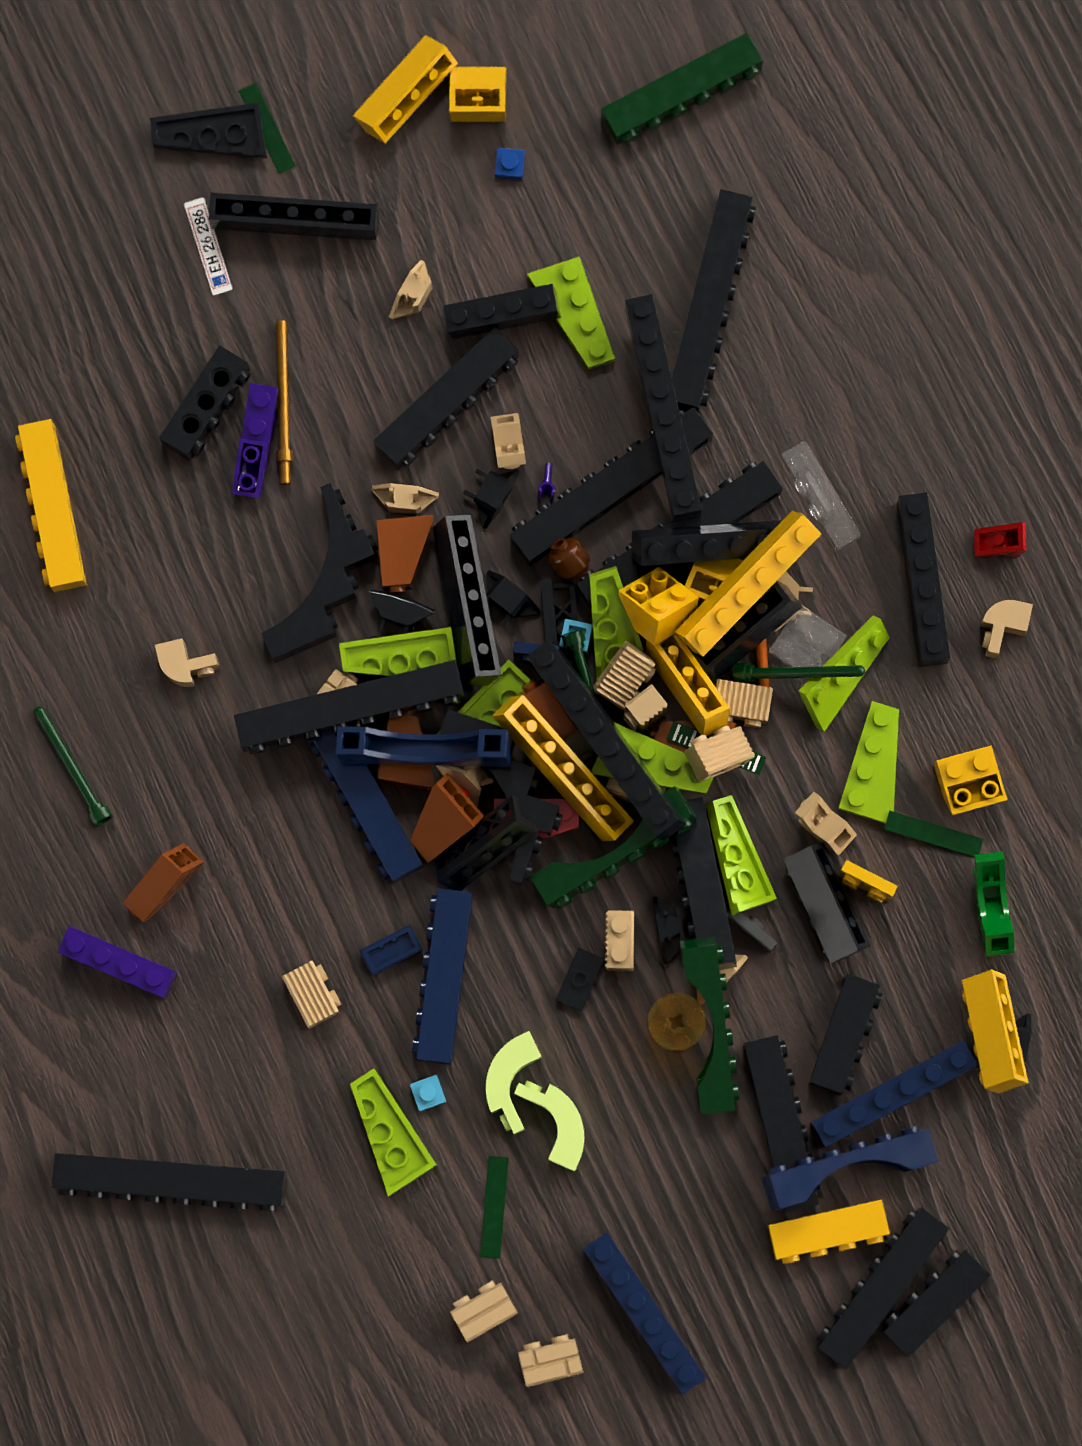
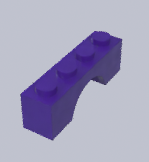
(117, 962)

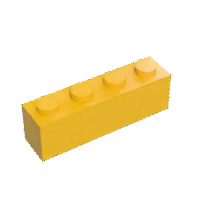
(405, 89)
(689, 684)
(994, 1031)
(828, 1230)

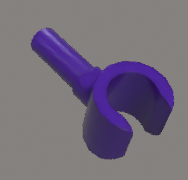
(546, 487)

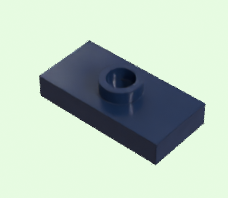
(391, 950)

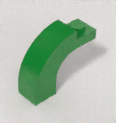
(992, 904)

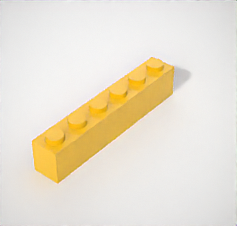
(51, 504)
(747, 583)
(563, 768)

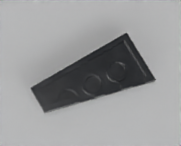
(219, 131)

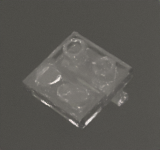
(807, 640)

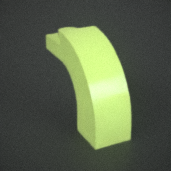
(506, 1064)
(570, 1134)

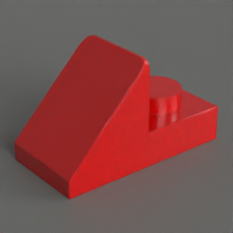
(1000, 540)

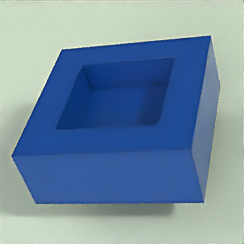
(509, 163)

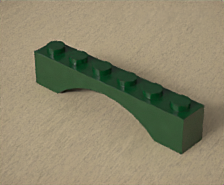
(562, 881)
(714, 1081)

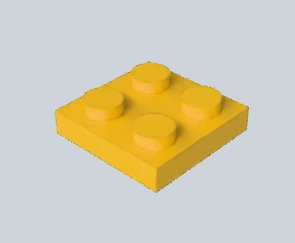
(877, 887)

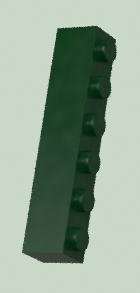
(681, 89)

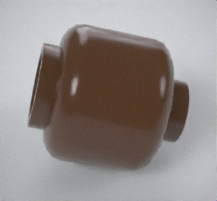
(569, 558)

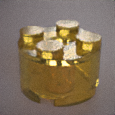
(670, 1007)

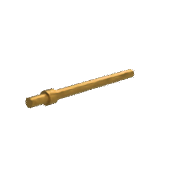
(284, 455)

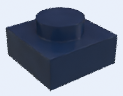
(523, 649)

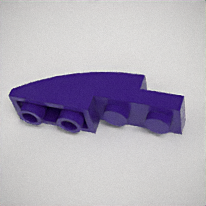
(255, 440)

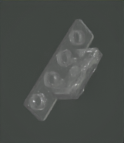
(820, 493)

